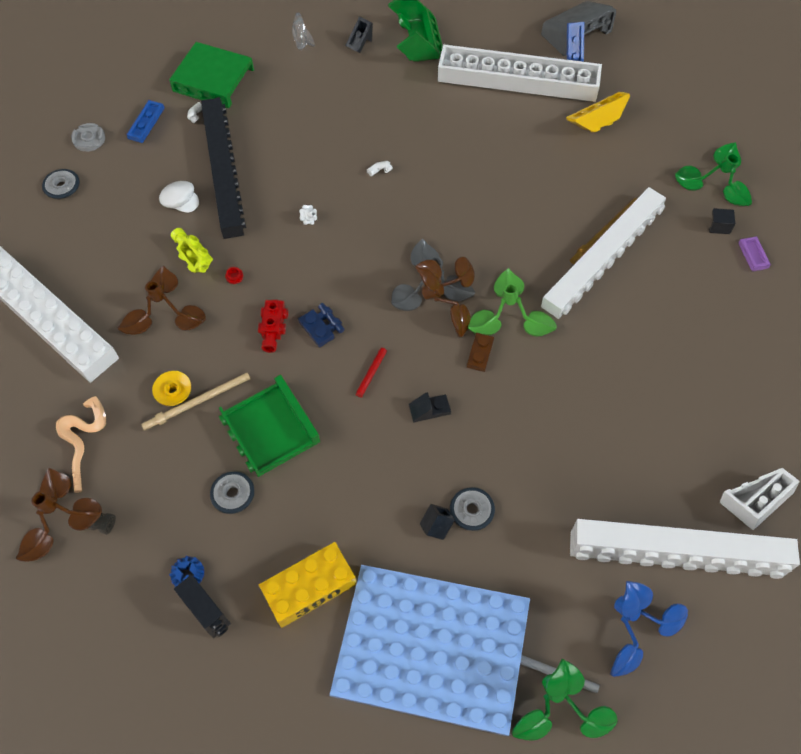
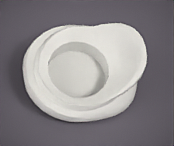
(179, 196)

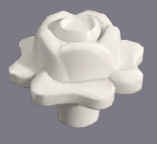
(308, 214)

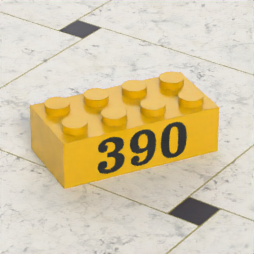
(308, 584)

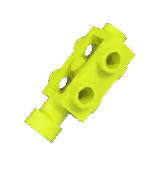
(191, 251)

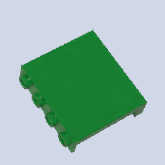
(210, 73)
(269, 427)

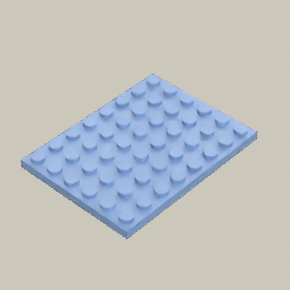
(432, 649)

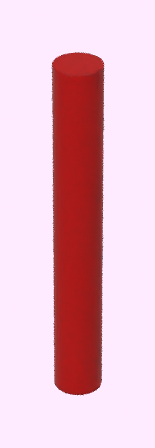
(370, 373)

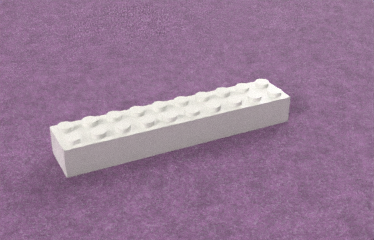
(519, 73)
(53, 320)
(684, 548)

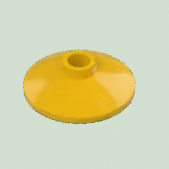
(166, 383)

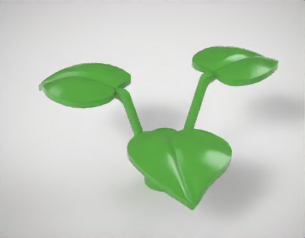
(509, 287)

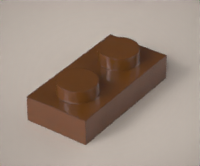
(480, 352)

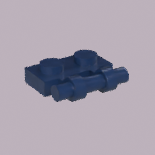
(317, 329)

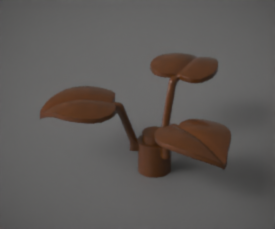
(431, 274)
(162, 282)
(84, 514)

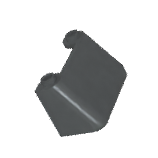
(591, 13)

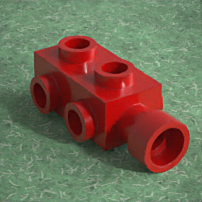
(273, 313)

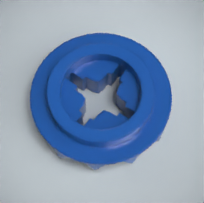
(196, 569)

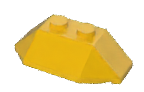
(601, 113)

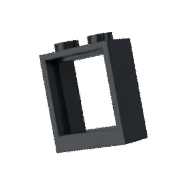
(202, 607)

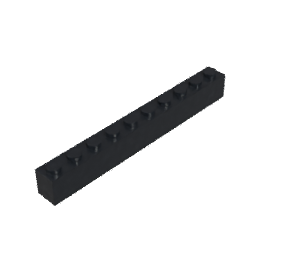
(222, 169)

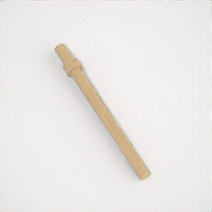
(161, 418)

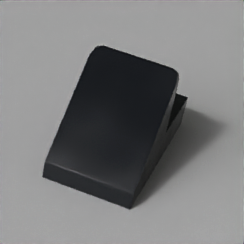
(361, 32)
(428, 408)

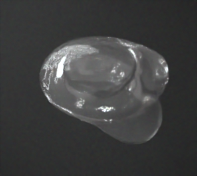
(300, 33)

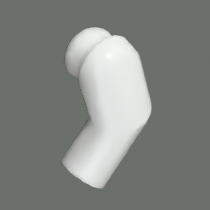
(193, 111)

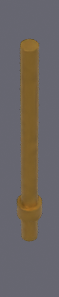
(584, 248)

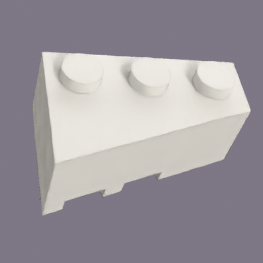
(759, 498)

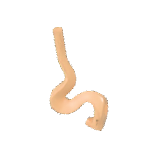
(63, 427)

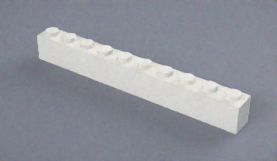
(602, 253)

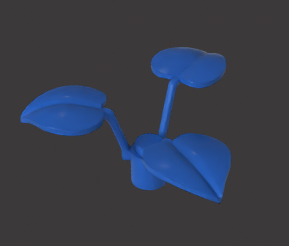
(630, 606)

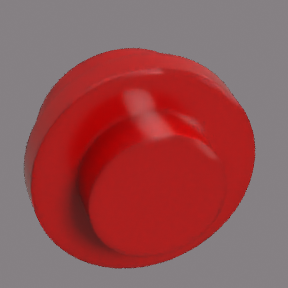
(234, 275)

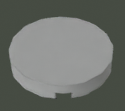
(88, 137)

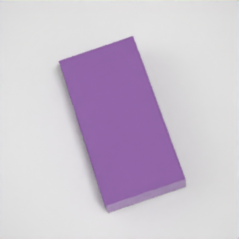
(754, 253)

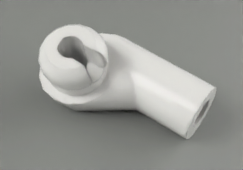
(379, 166)

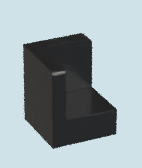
(723, 221)
(437, 521)

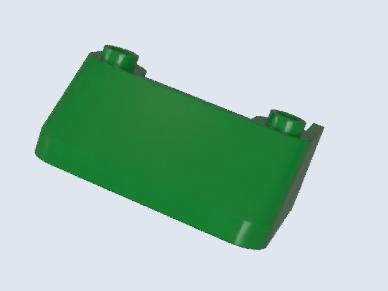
(424, 36)

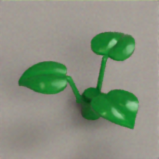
(728, 160)
(563, 682)

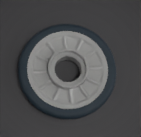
(62, 175)
(474, 496)
(234, 504)

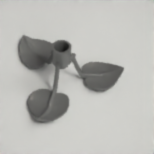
(407, 299)

